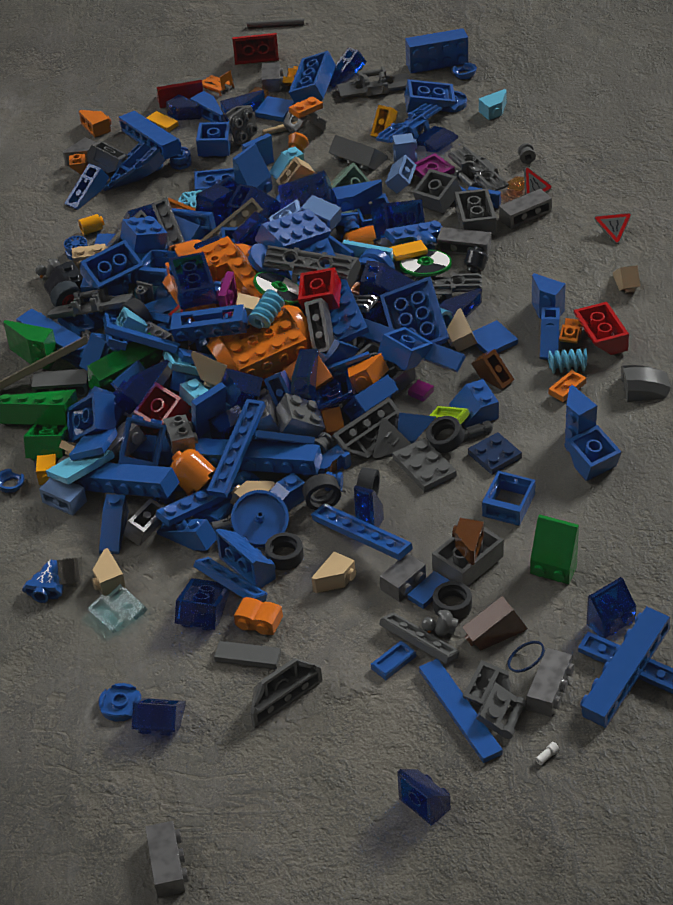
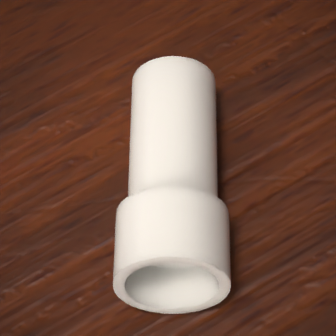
(550, 751)

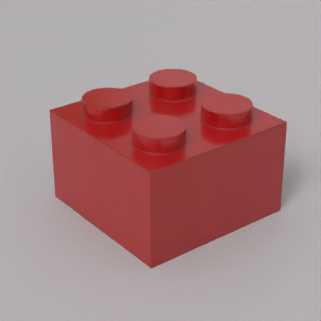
(320, 284)
(161, 404)

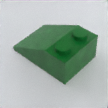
(30, 341)
(45, 440)
(554, 549)

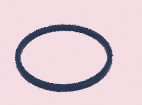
(531, 666)

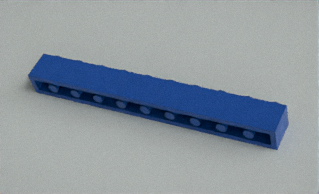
(259, 456)

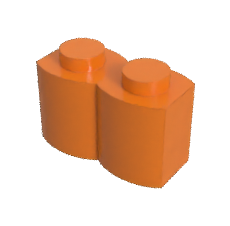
(258, 616)

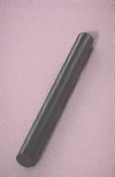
(275, 23)

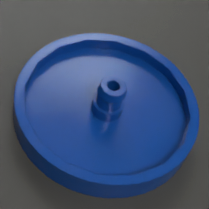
(259, 516)

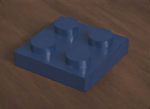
(494, 453)

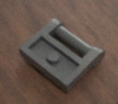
(495, 708)

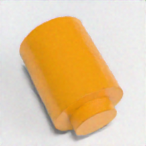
(91, 224)

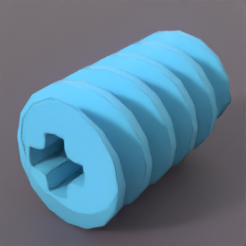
(266, 309)
(567, 360)

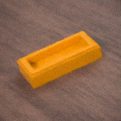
(163, 121)
(409, 250)

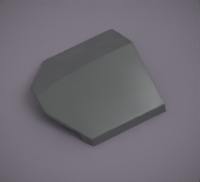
(483, 679)

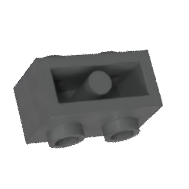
(180, 433)

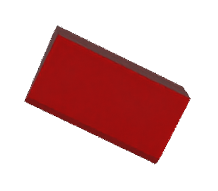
(186, 89)

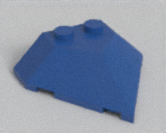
(139, 164)

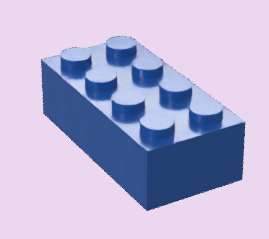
(436, 50)
(312, 77)
(293, 231)

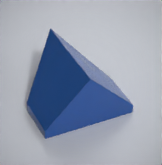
(413, 425)

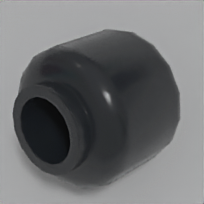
(476, 259)

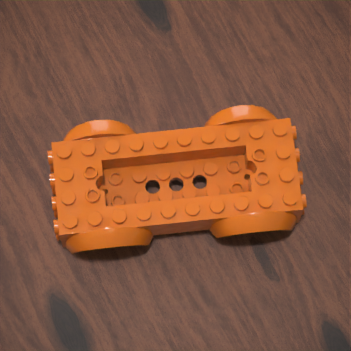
(260, 350)

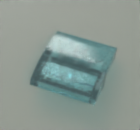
(117, 609)

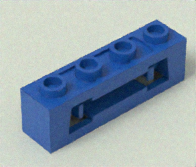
(209, 323)

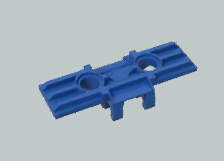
(415, 122)

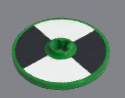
(427, 265)
(282, 285)

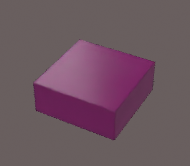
(420, 390)

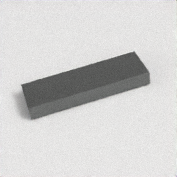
(247, 654)

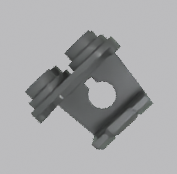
(301, 121)
(242, 123)

